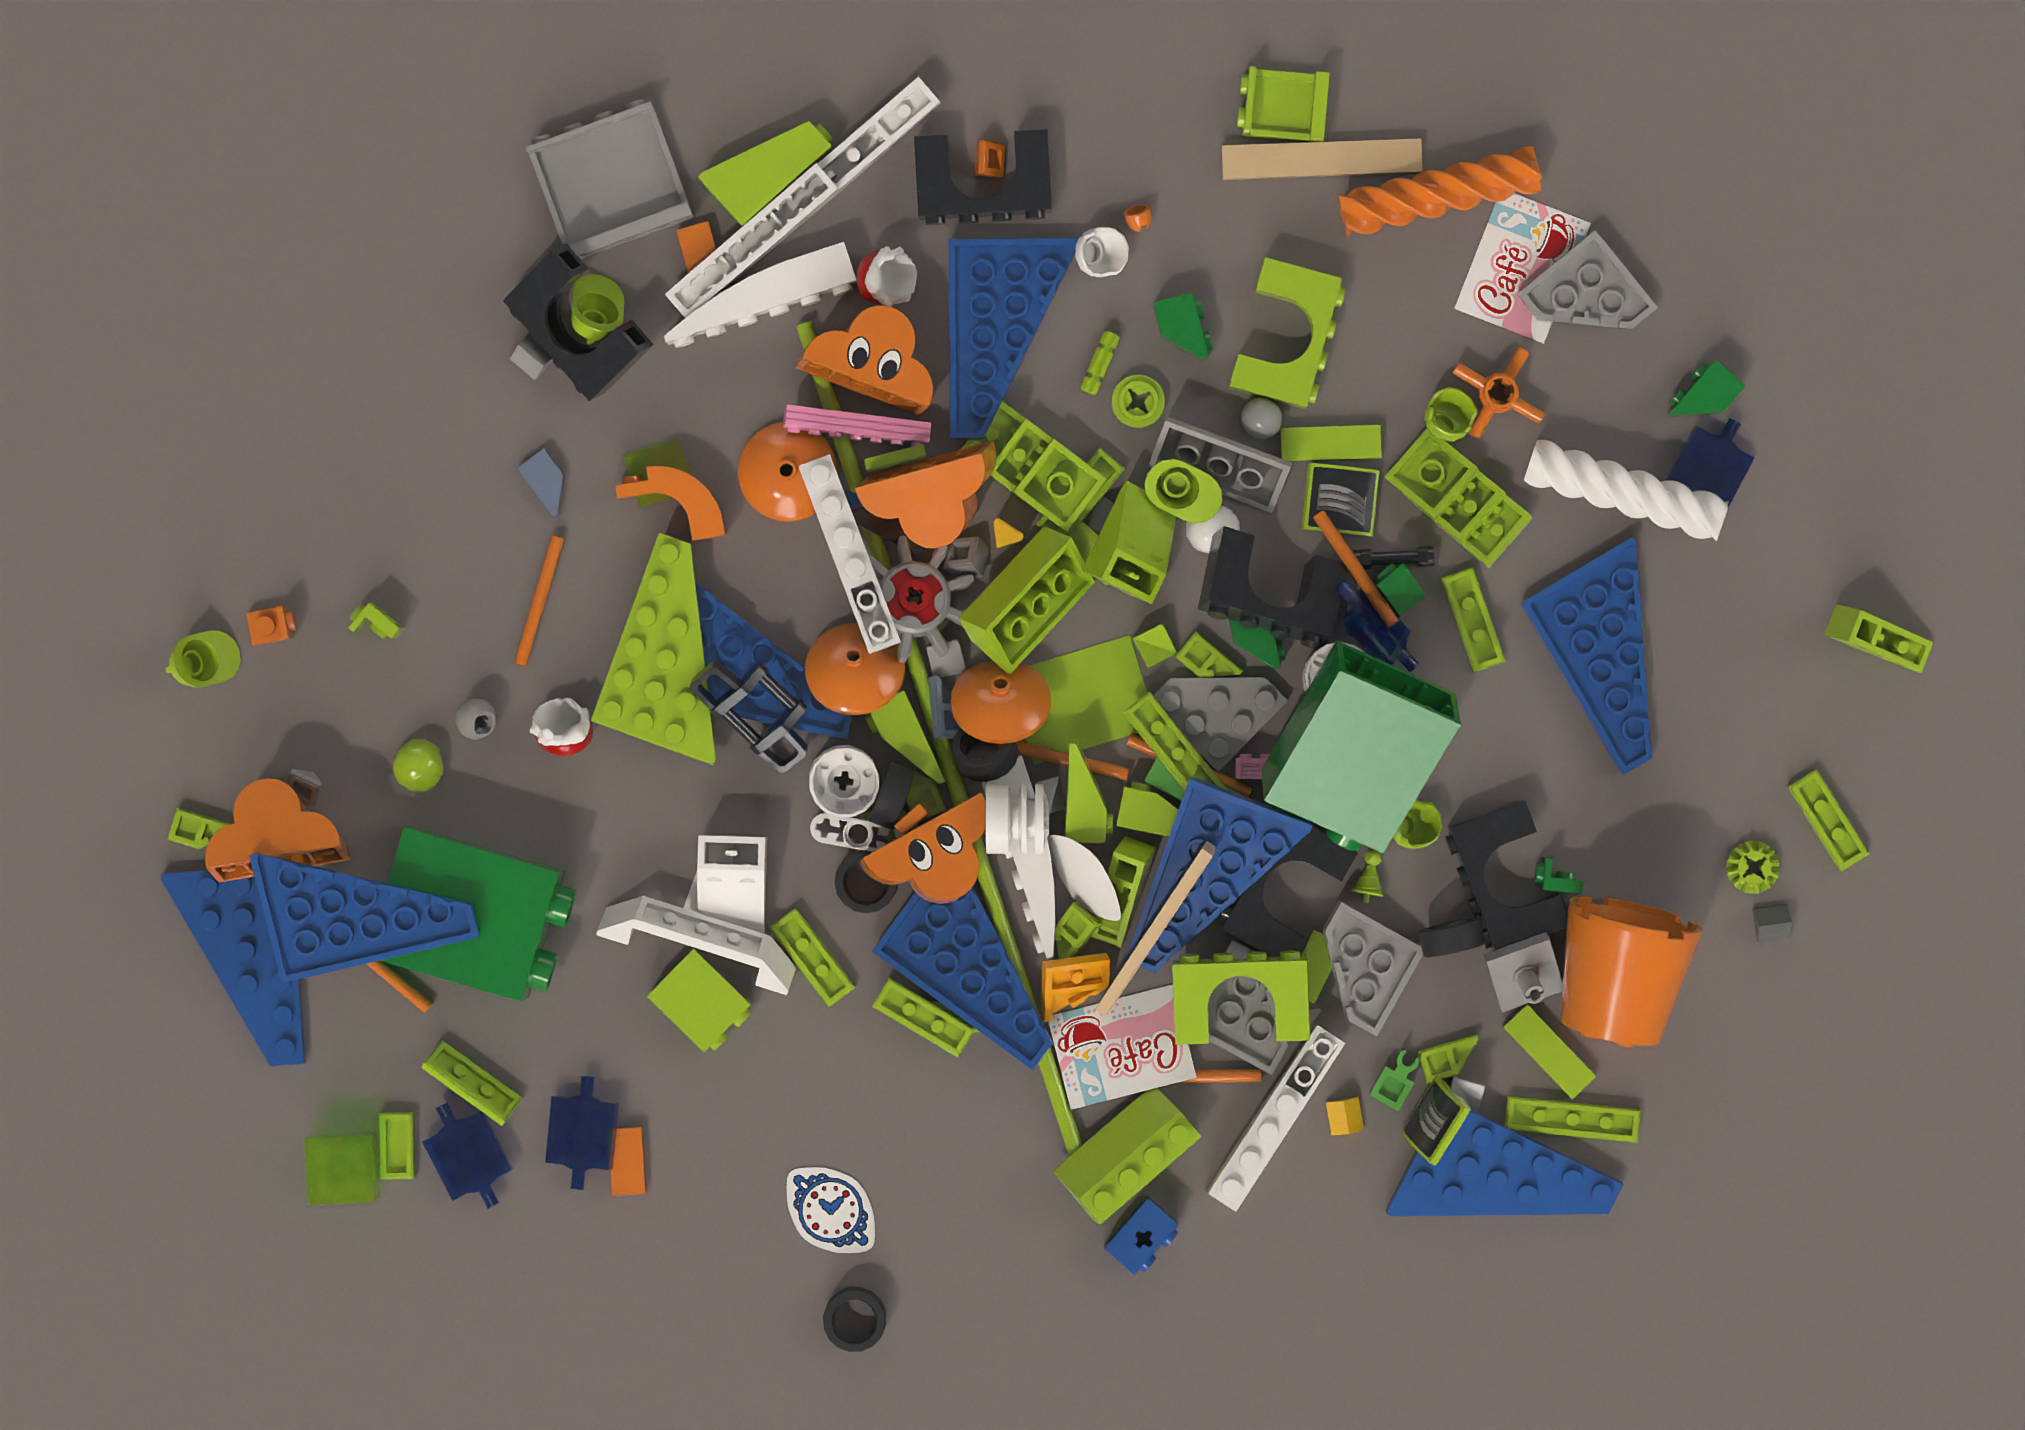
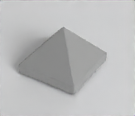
(305, 785)

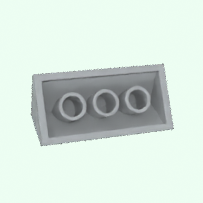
(1238, 469)

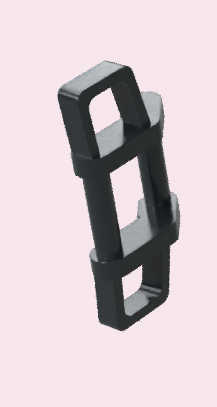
(741, 688)

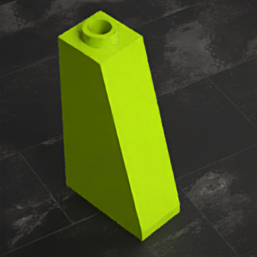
(763, 172)

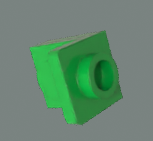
(1562, 883)

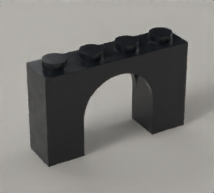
(942, 200)
(537, 306)
(1229, 595)
(1473, 844)
(1250, 919)

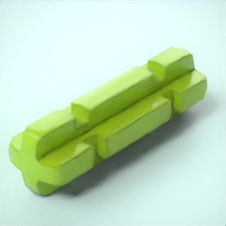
(1100, 362)

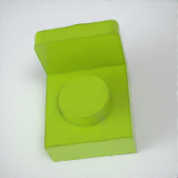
(381, 623)

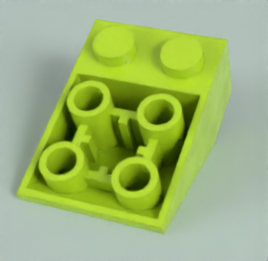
(1133, 545)

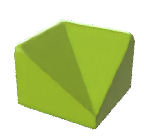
(1154, 645)

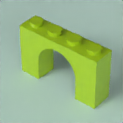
(1316, 296)
(1282, 975)

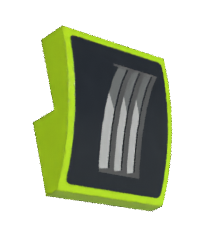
(1344, 494)
(1435, 1121)

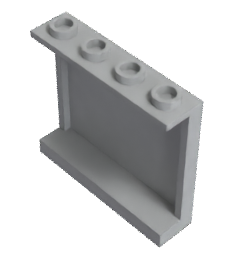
(610, 180)

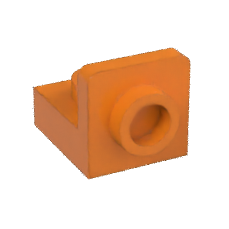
(271, 625)

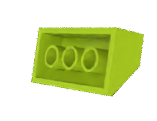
(1027, 599)
(1126, 1154)

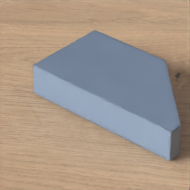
(544, 479)
(942, 718)

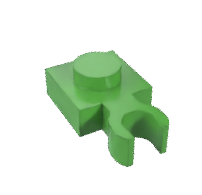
(1392, 1085)

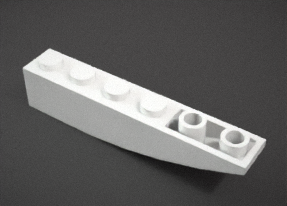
(770, 291)
(849, 554)
(1033, 870)
(1274, 1118)

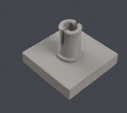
(1524, 972)

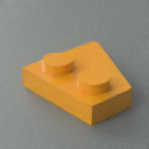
(1072, 981)

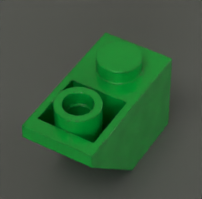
(1181, 326)
(1710, 392)
(1399, 588)
(1258, 644)

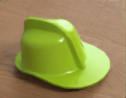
(596, 307)
(1183, 491)
(204, 659)

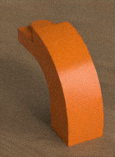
(698, 502)

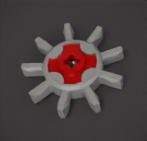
(934, 595)

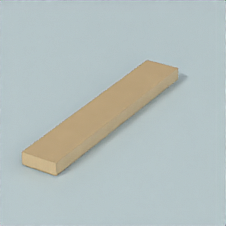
(1321, 159)
(1156, 928)

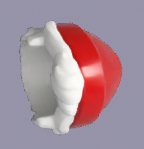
(887, 277)
(562, 727)

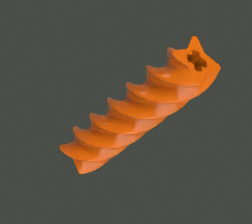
(1436, 191)

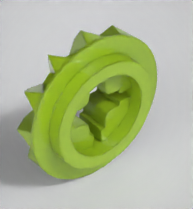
(1140, 385)
(1737, 866)

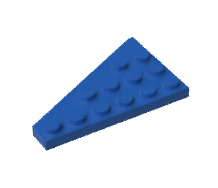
(994, 312)
(1597, 643)
(741, 646)
(1247, 843)
(342, 920)
(236, 941)
(963, 965)
(1501, 1173)

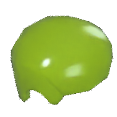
(1450, 414)
(418, 765)
(1419, 826)

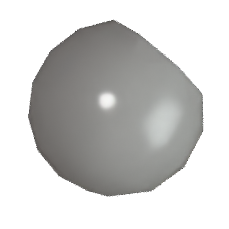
(1261, 418)
(476, 718)

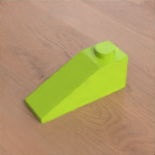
(1878, 638)
(902, 730)
(1086, 806)
(1145, 810)
(1128, 876)

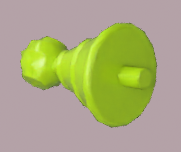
(1369, 881)

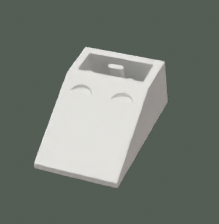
(733, 879)

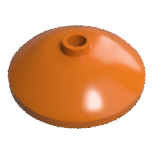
(760, 473)
(852, 685)
(1001, 713)

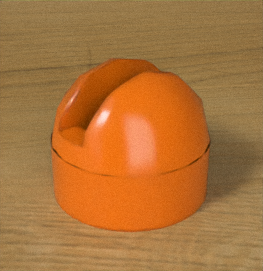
(1138, 216)

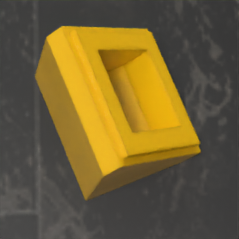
(1006, 534)
(1345, 1116)

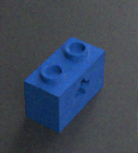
(1145, 1217)

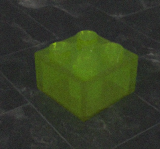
(342, 1168)

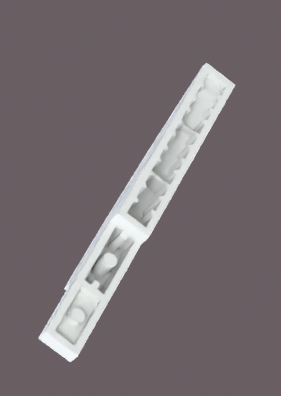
(803, 198)

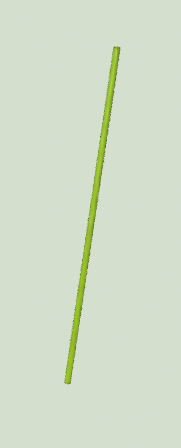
(951, 772)

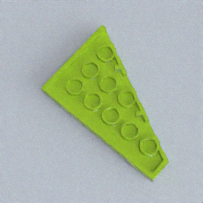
(658, 657)

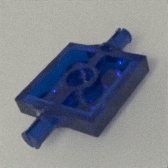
(1712, 462)
(1371, 632)
(582, 1132)
(467, 1155)

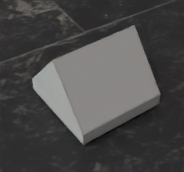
(531, 357)

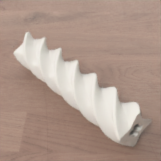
(1632, 492)

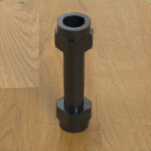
(1423, 556)

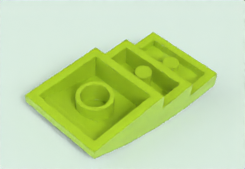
(1039, 468)
(1458, 497)

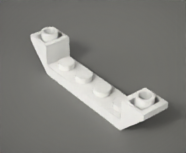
(702, 933)

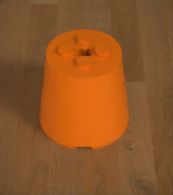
(1624, 969)

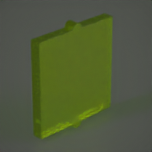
(665, 454)

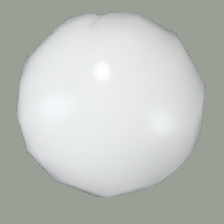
(1102, 252)
(1201, 533)

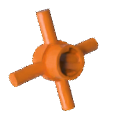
(1511, 390)

